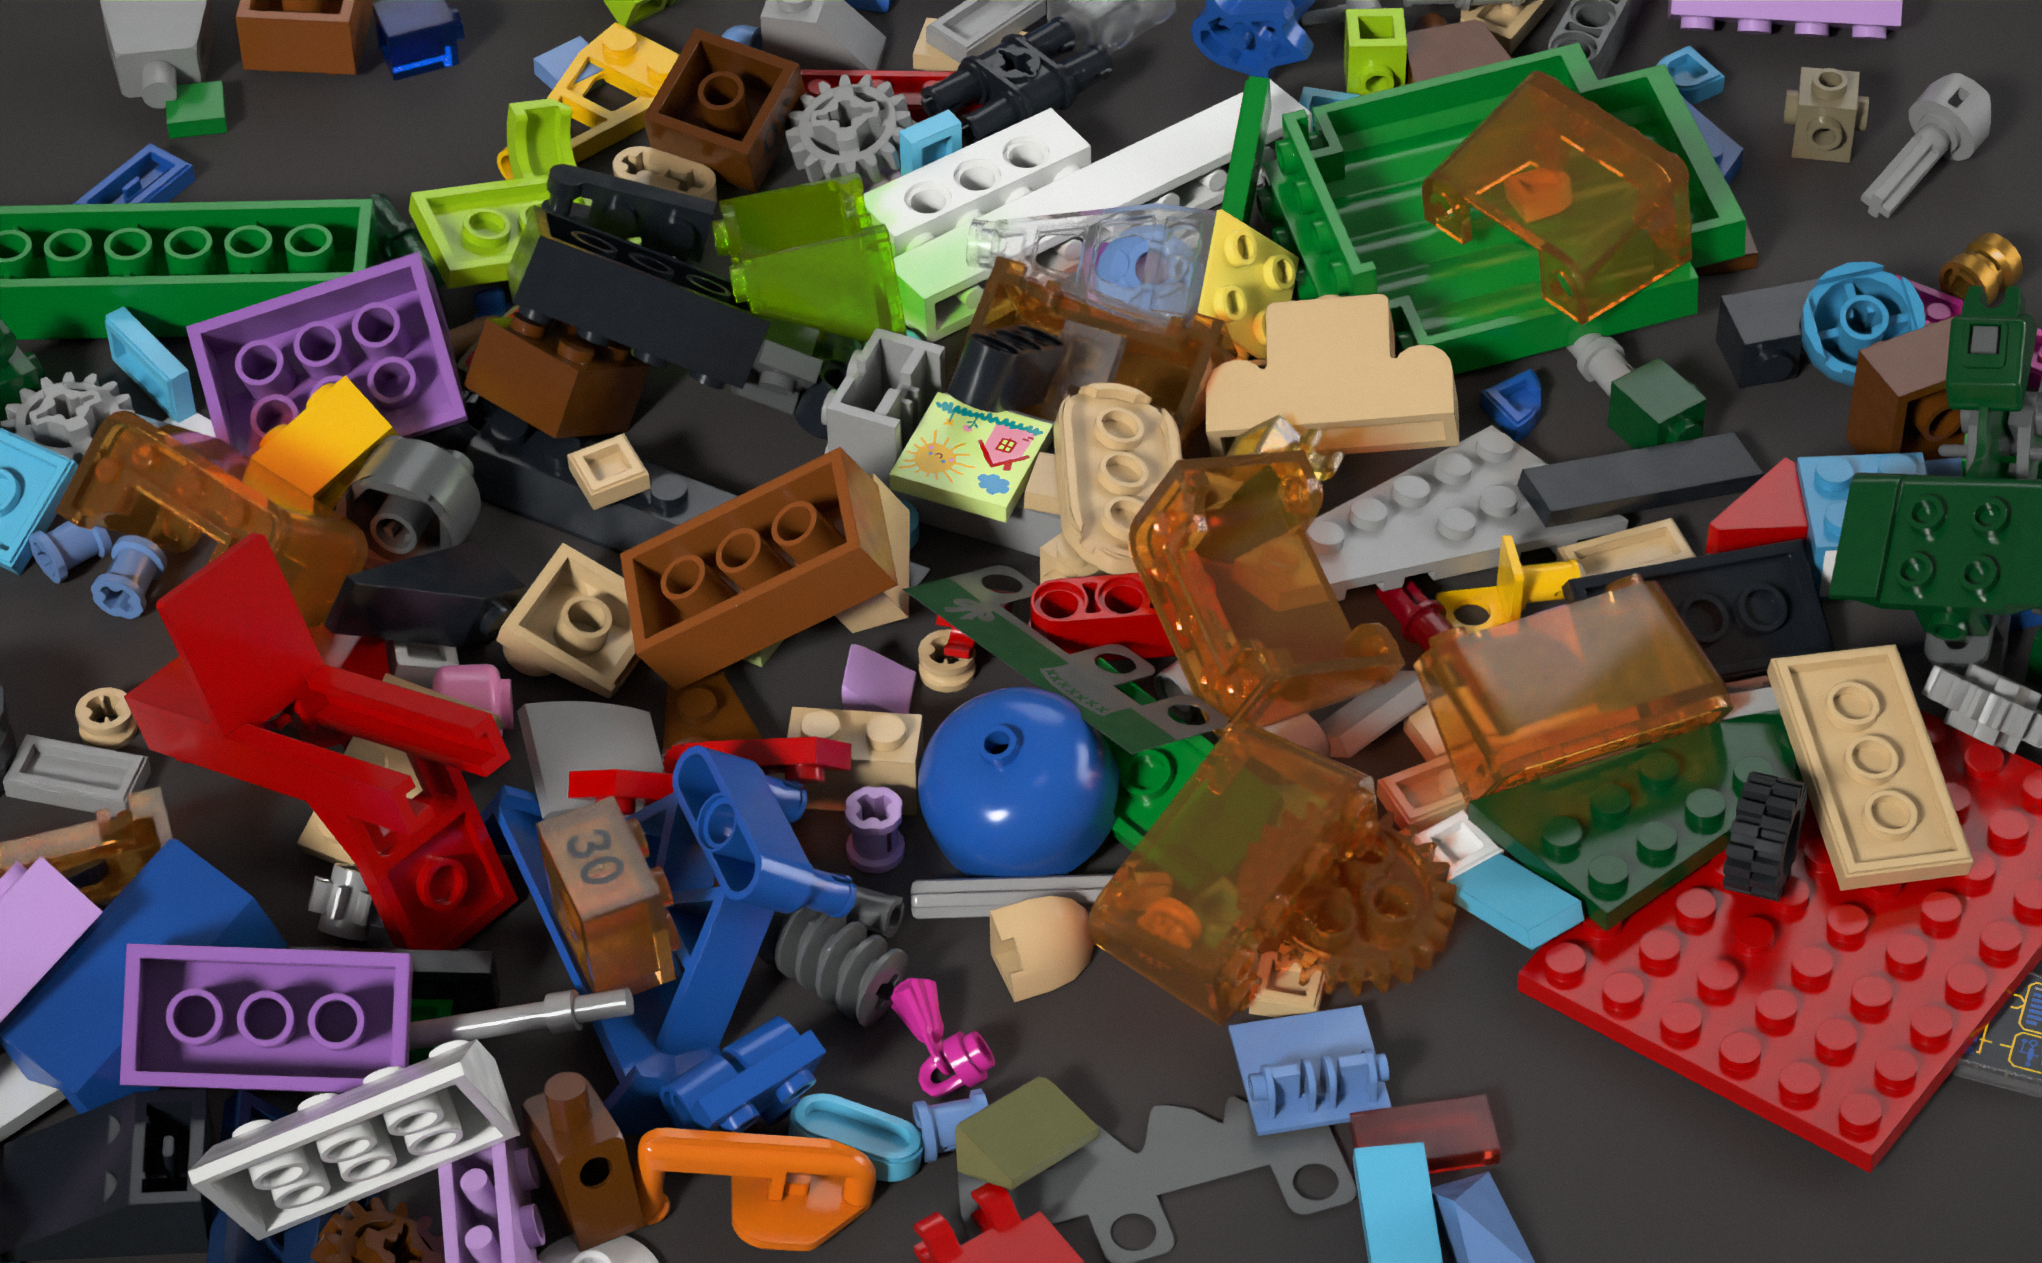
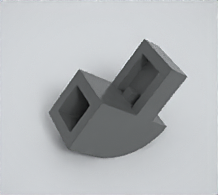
(782, 367)

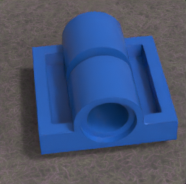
(750, 1082)

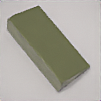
(1022, 1134)

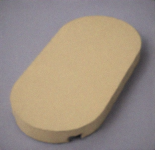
(1108, 464)

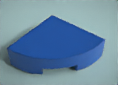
(1514, 404)

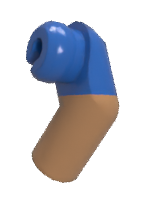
(490, 304)

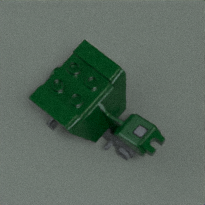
(1971, 544)

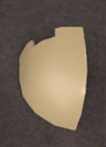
(1040, 944)

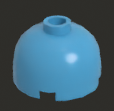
(1854, 310)

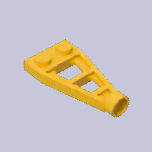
(629, 64)

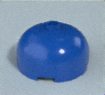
(1018, 785)

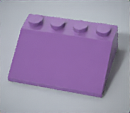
(371, 325)

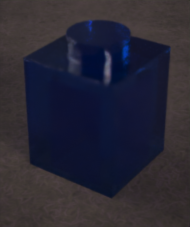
(417, 35)

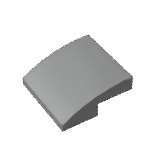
(583, 738)

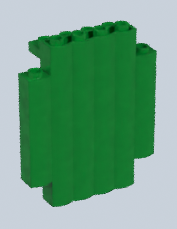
(1357, 221)

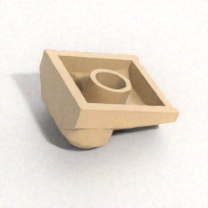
(573, 625)

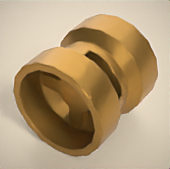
(1987, 263)

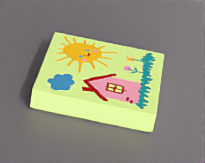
(970, 458)

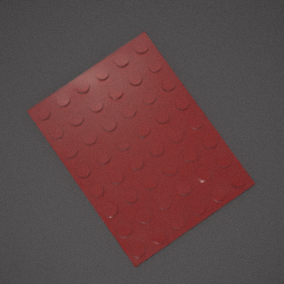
(1831, 1001)

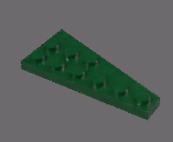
(1637, 818)

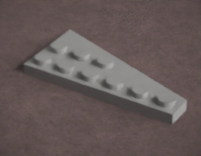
(1441, 519)

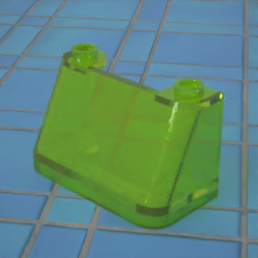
(812, 258)

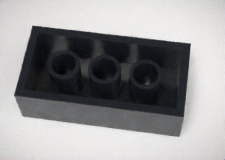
(634, 298)

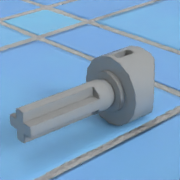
(1939, 133)

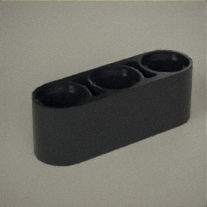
(1006, 368)

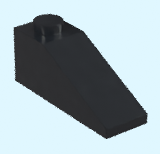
(432, 599)

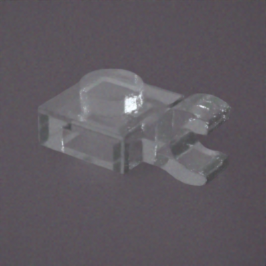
(1088, 356)

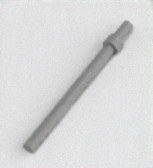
(558, 1012)

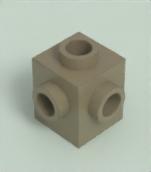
(1825, 102)

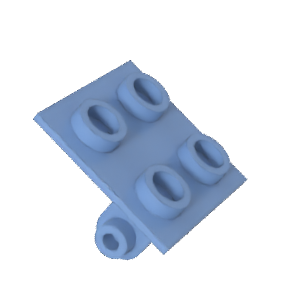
(1309, 1069)

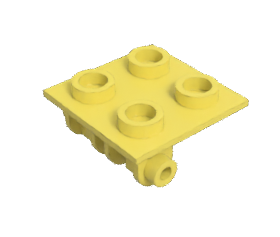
(1242, 279)

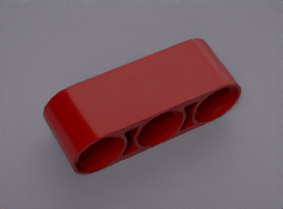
(1099, 612)

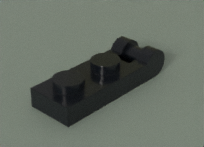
(629, 209)

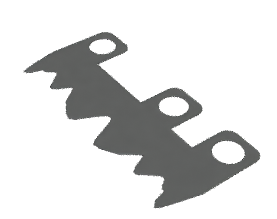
(1178, 1153)

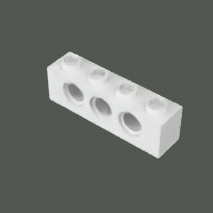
(976, 180)

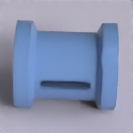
(67, 547)
(129, 576)
(940, 1120)

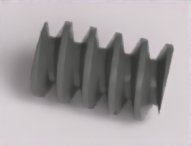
(835, 962)

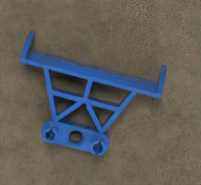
(718, 824)

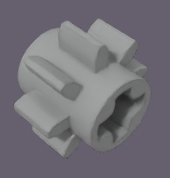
(344, 904)

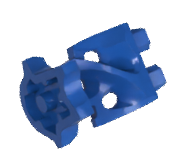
(1238, 37)

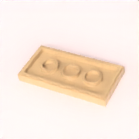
(1869, 767)

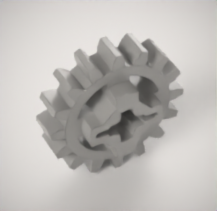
(848, 130)
(65, 413)
(1987, 706)

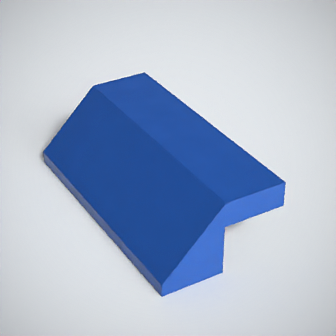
(72, 1019)

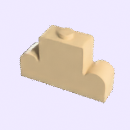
(1337, 373)

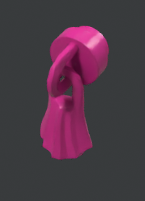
(969, 1055)

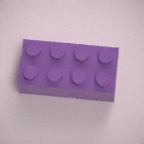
(263, 1017)

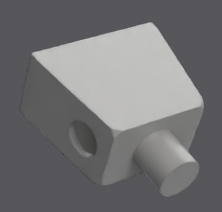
(158, 45)

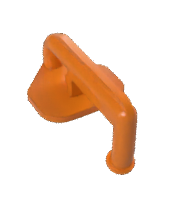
(783, 1188)

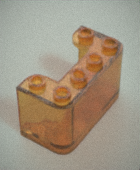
(183, 483)

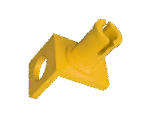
(1514, 588)

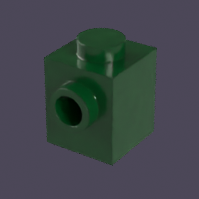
(1655, 406)

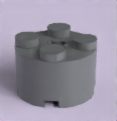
(411, 500)

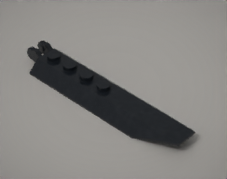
(531, 477)

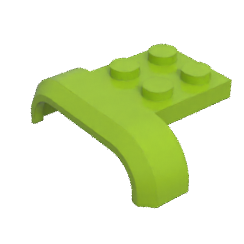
(479, 225)

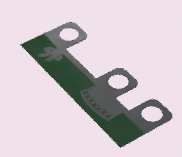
(978, 614)

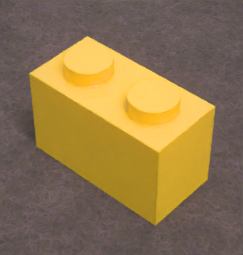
(325, 442)

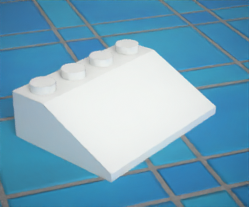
(358, 1140)

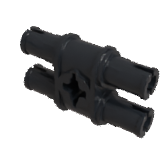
(1017, 80)

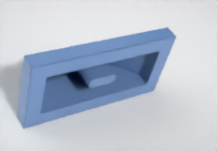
(1478, 1222)

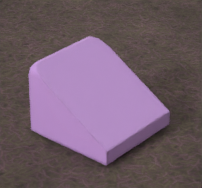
(876, 683)

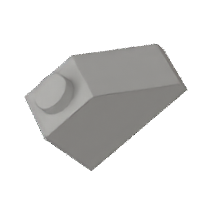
(821, 35)

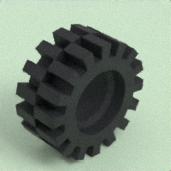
(1764, 836)

